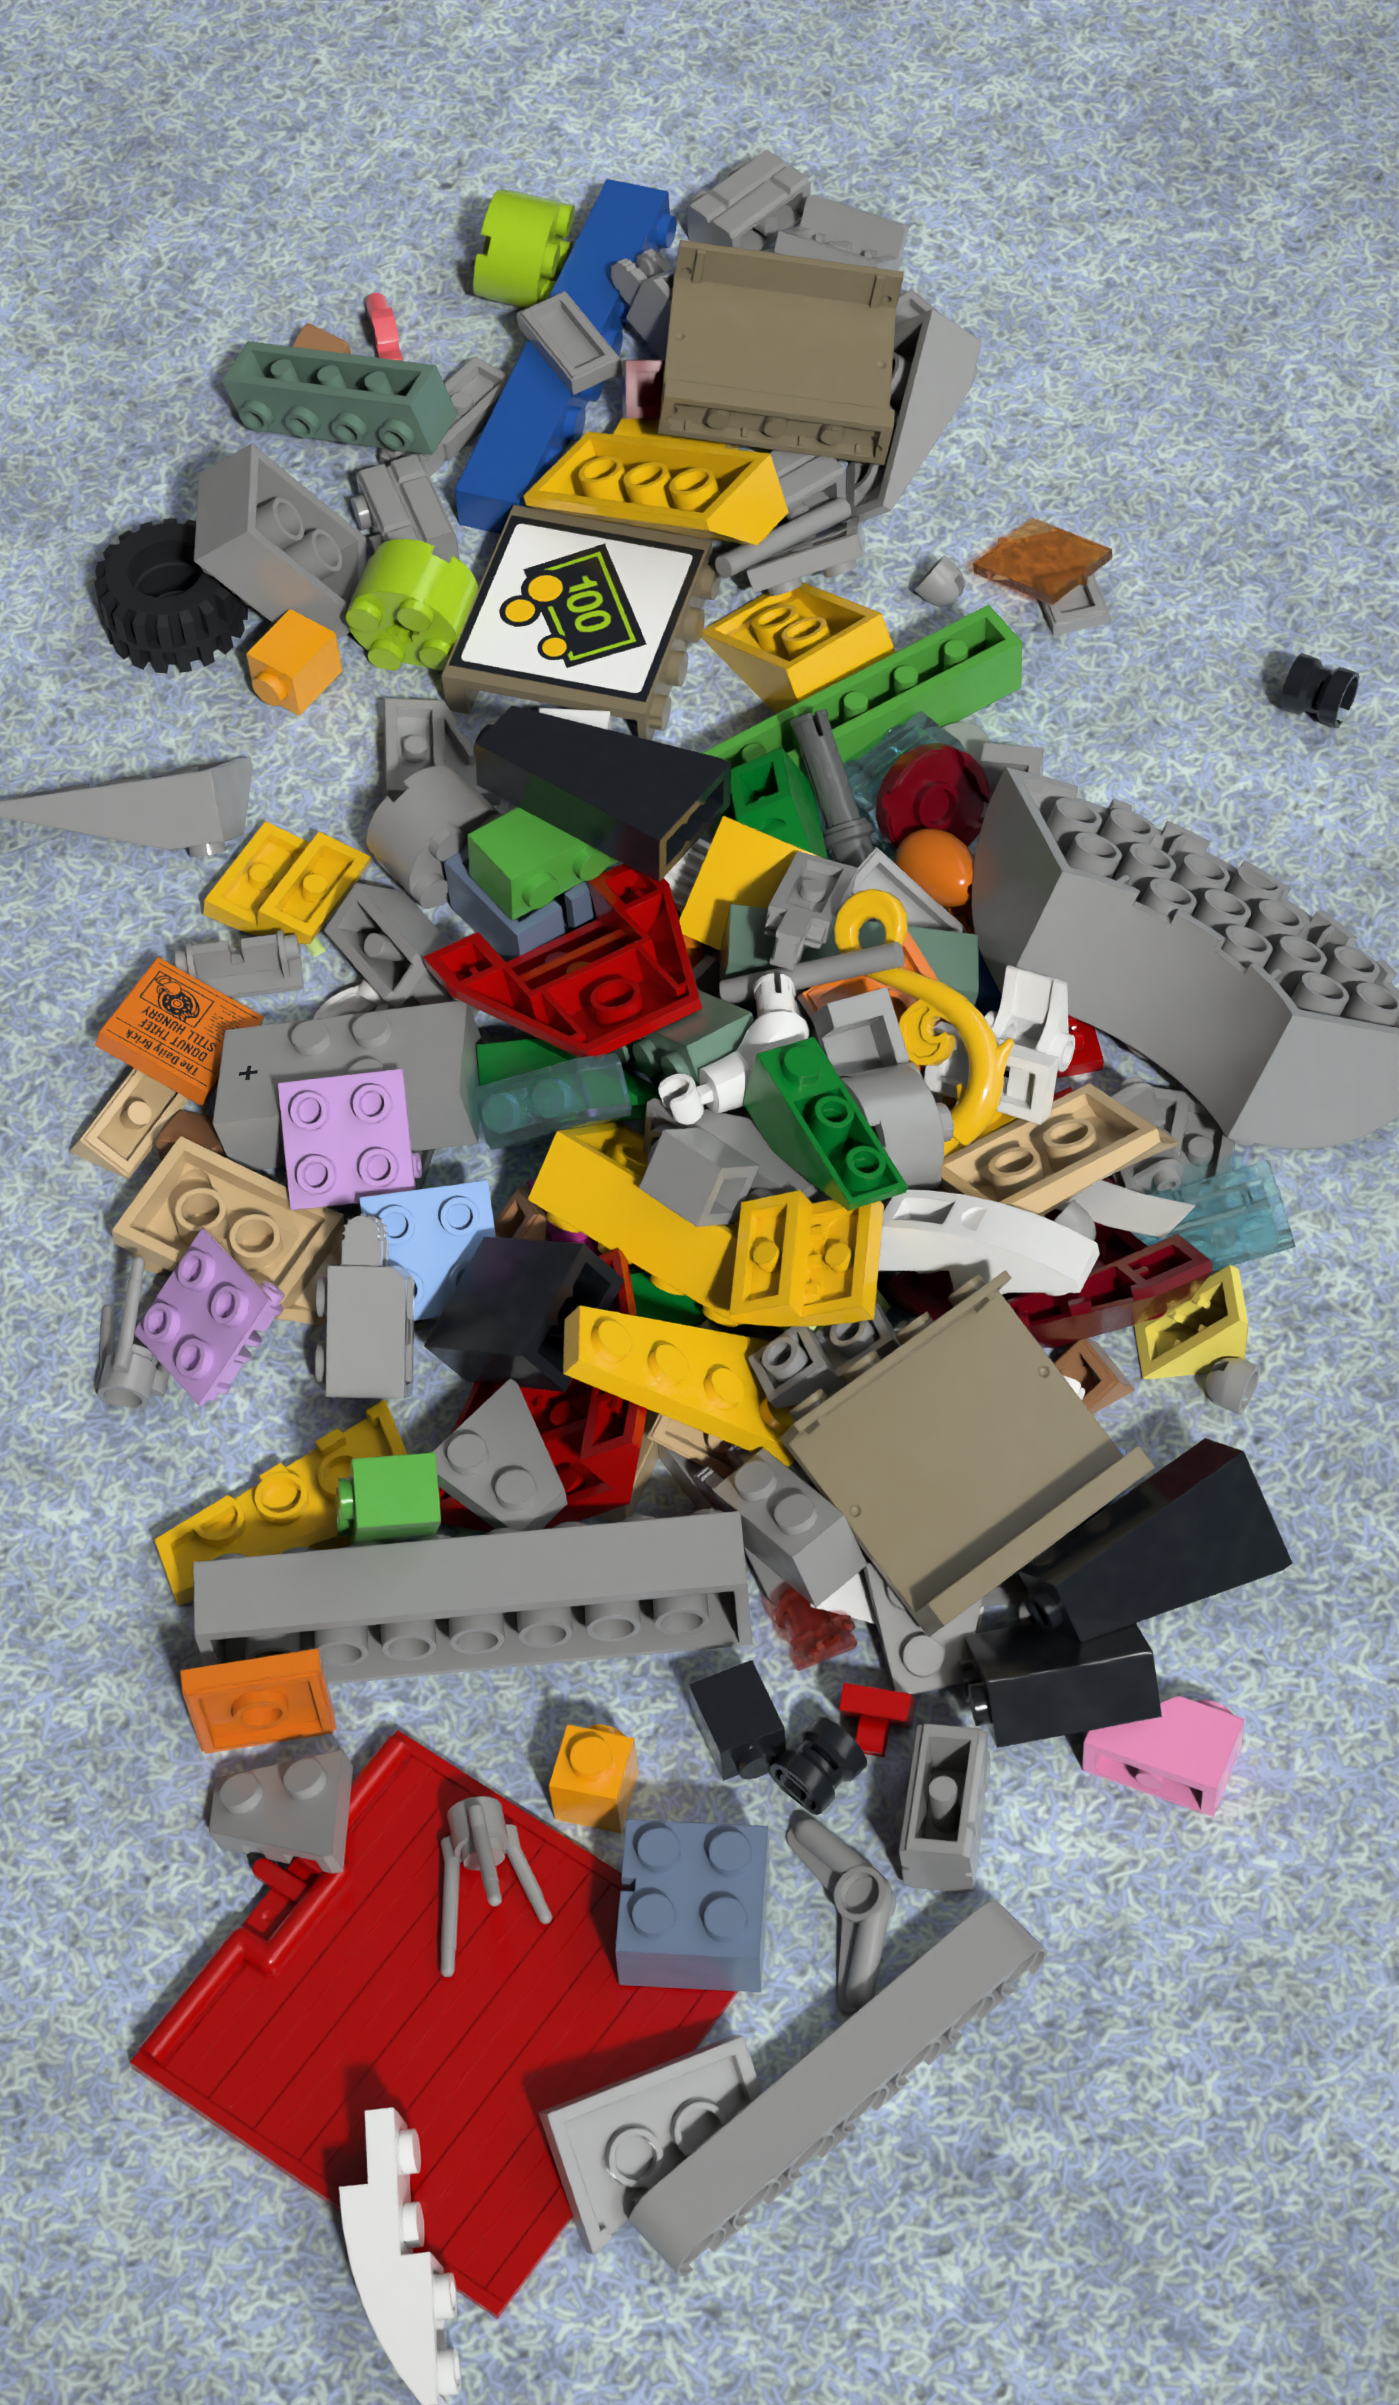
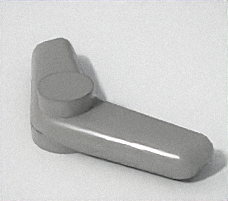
(859, 1896)

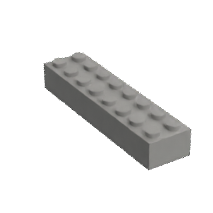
(483, 1598)

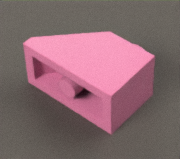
(1172, 1757)

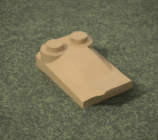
(1054, 1161)
(243, 1214)

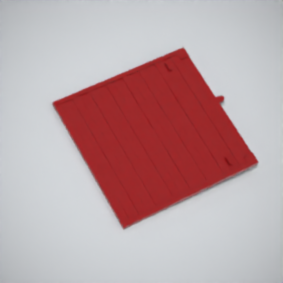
(343, 2009)

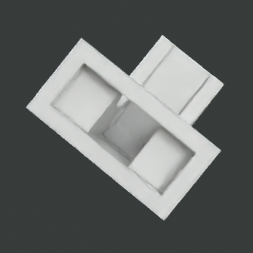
(1036, 1020)

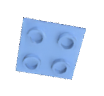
(434, 1236)

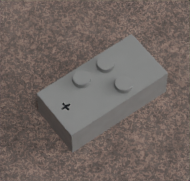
(428, 1041)

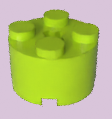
(522, 248)
(410, 605)

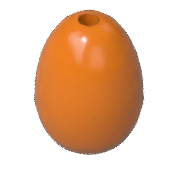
(938, 865)

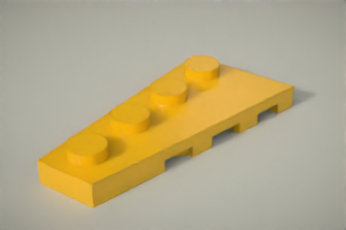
(283, 1511)

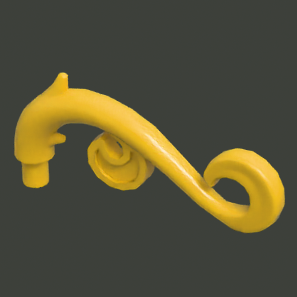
(936, 1000)

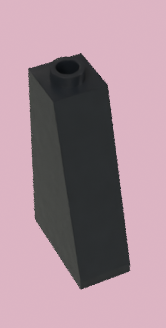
(604, 786)
(1159, 1547)

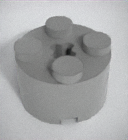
(426, 829)
(904, 1120)

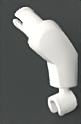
(726, 1080)

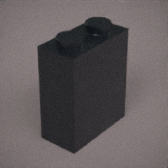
(514, 1308)
(1050, 1686)

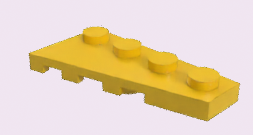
(679, 1373)

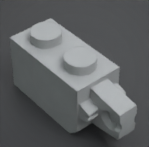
(386, 942)

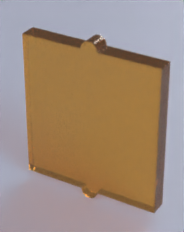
(1042, 561)

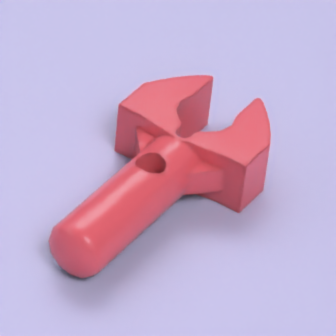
(383, 327)

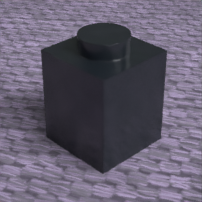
(738, 1721)

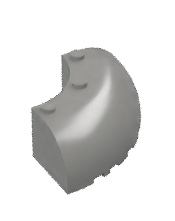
(1190, 964)

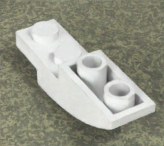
(983, 1237)
(400, 2290)

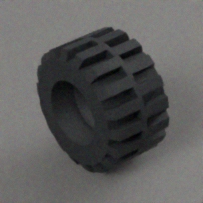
(171, 627)

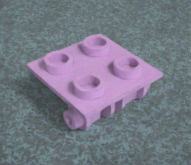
(347, 1138)
(206, 1319)

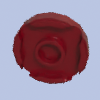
(932, 790)

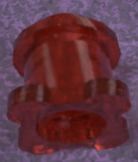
(813, 1631)

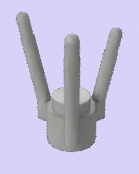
(127, 1373)
(480, 1842)

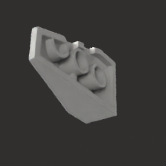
(928, 383)
(170, 811)

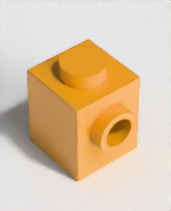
(294, 662)
(594, 1777)

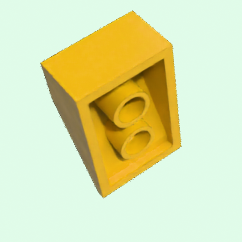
(798, 643)

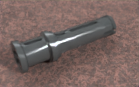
(845, 832)

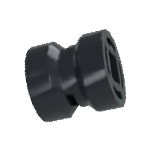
(1319, 689)
(819, 1765)

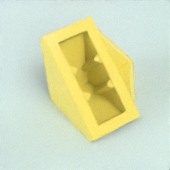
(1196, 1332)

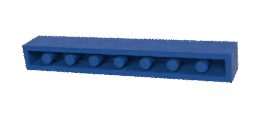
(535, 408)

